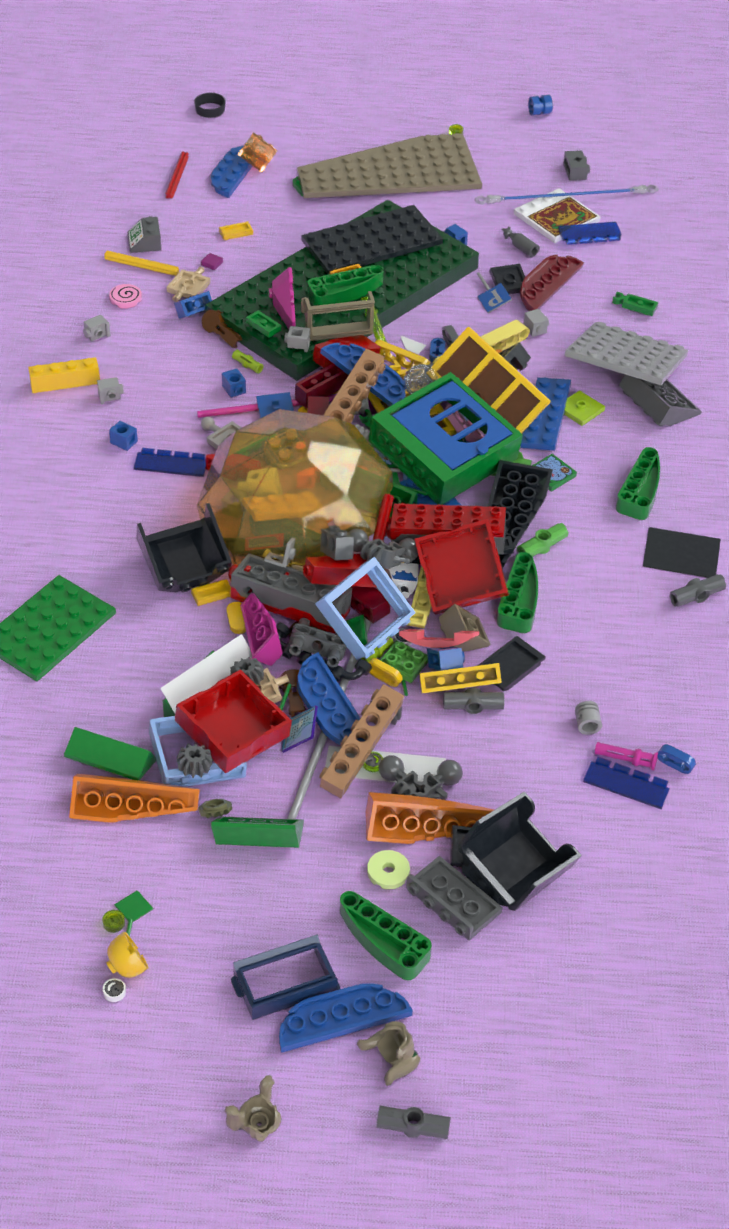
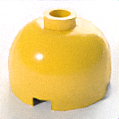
(125, 957)

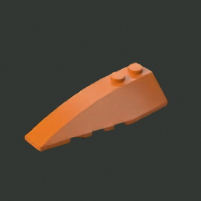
(127, 799)
(416, 818)

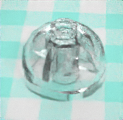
(418, 377)

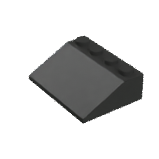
(660, 402)

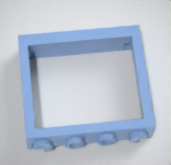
(390, 593)
(168, 725)

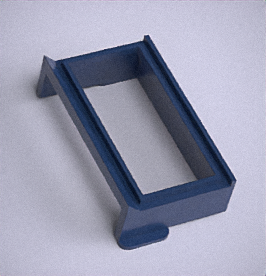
(290, 996)

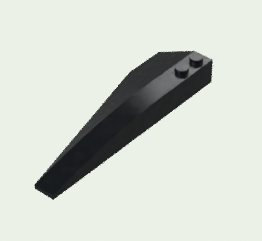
(522, 492)

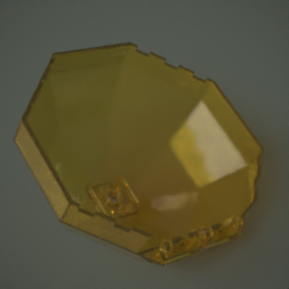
(279, 494)

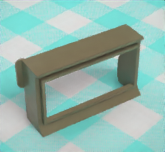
(339, 330)

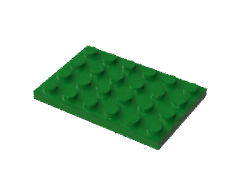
(50, 627)

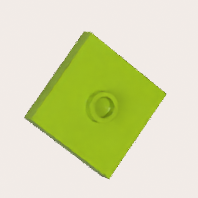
(582, 408)

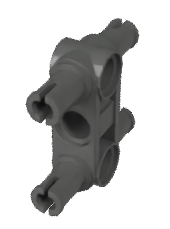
(304, 638)

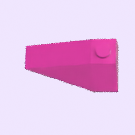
(283, 297)
(261, 631)

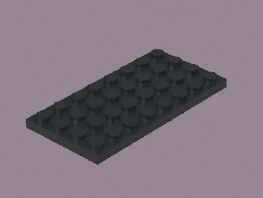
(372, 239)

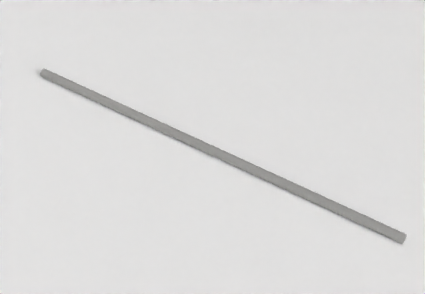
(319, 747)

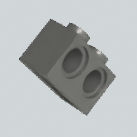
(337, 543)

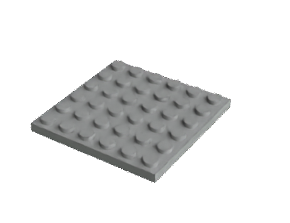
(627, 353)

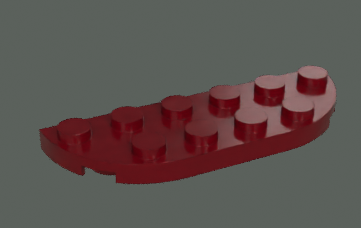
(547, 279)

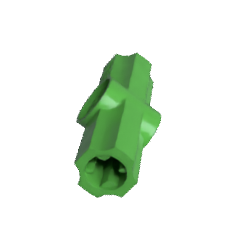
(544, 539)

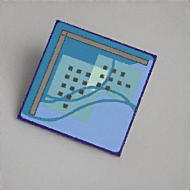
(301, 729)

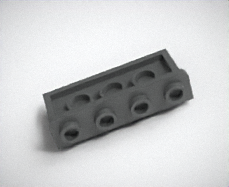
(453, 898)

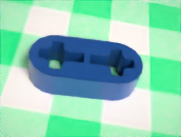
(436, 350)
(676, 759)

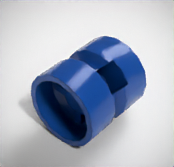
(540, 104)

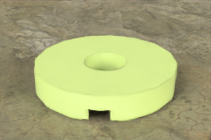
(391, 859)

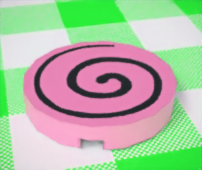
(125, 295)

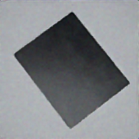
(681, 552)

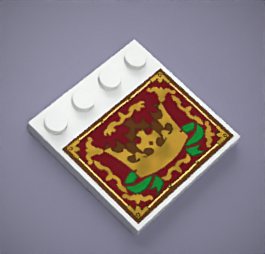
(550, 212)

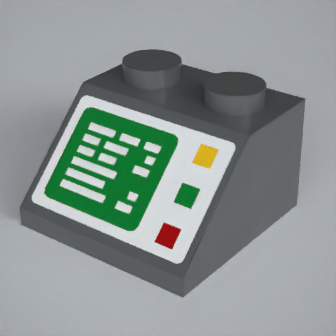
(145, 235)

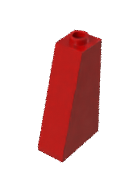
(359, 340)
(332, 572)

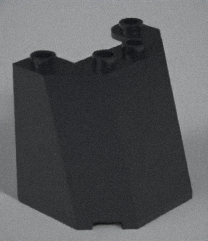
(185, 554)
(511, 856)

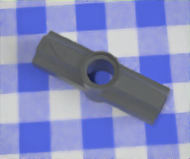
(697, 590)
(473, 700)
(427, 1125)

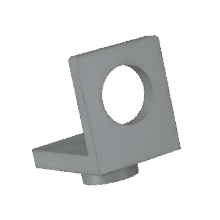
(284, 560)

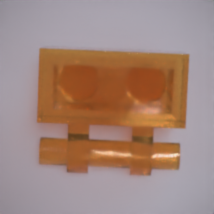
(257, 152)

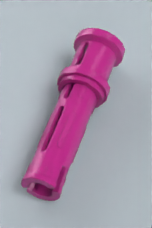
(601, 749)

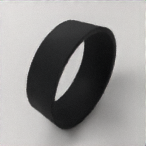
(210, 98)

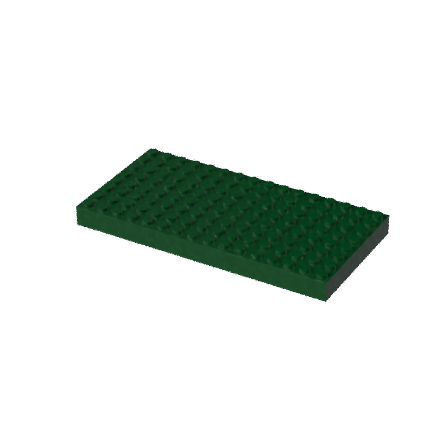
(406, 284)

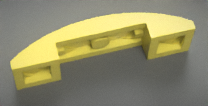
(421, 603)

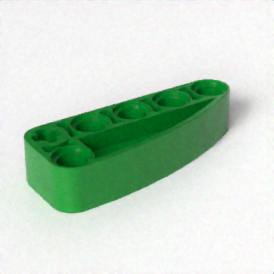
(344, 286)
(641, 486)
(518, 609)
(385, 943)

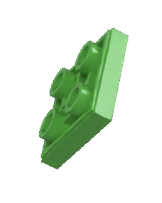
(405, 660)

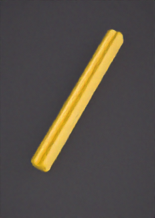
(141, 263)

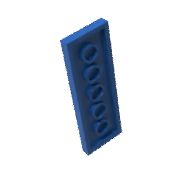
(545, 429)

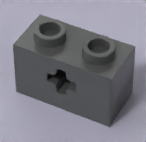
(576, 165)

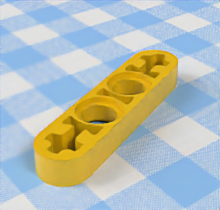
(400, 355)

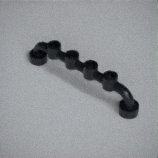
(362, 667)

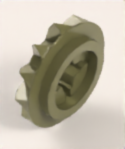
(215, 808)

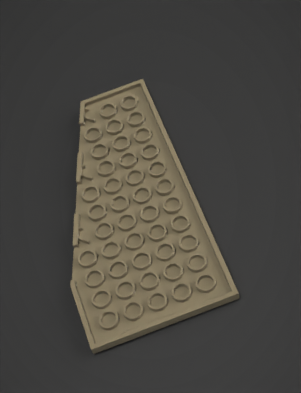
(399, 167)

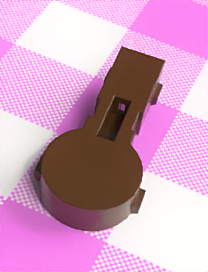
(212, 319)
(295, 701)

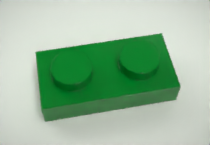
(263, 323)

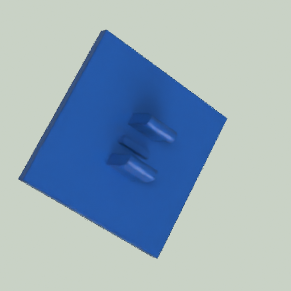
(273, 402)

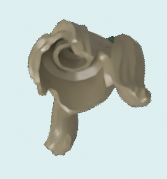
(396, 1048)
(254, 1111)

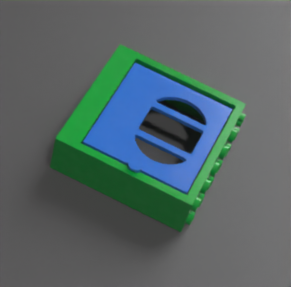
(430, 454)

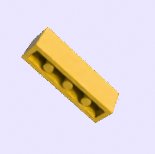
(64, 375)
(460, 678)

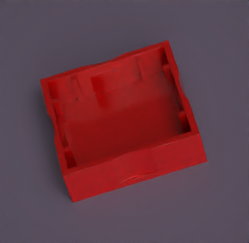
(461, 566)
(233, 720)

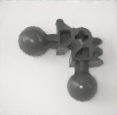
(386, 555)
(448, 773)

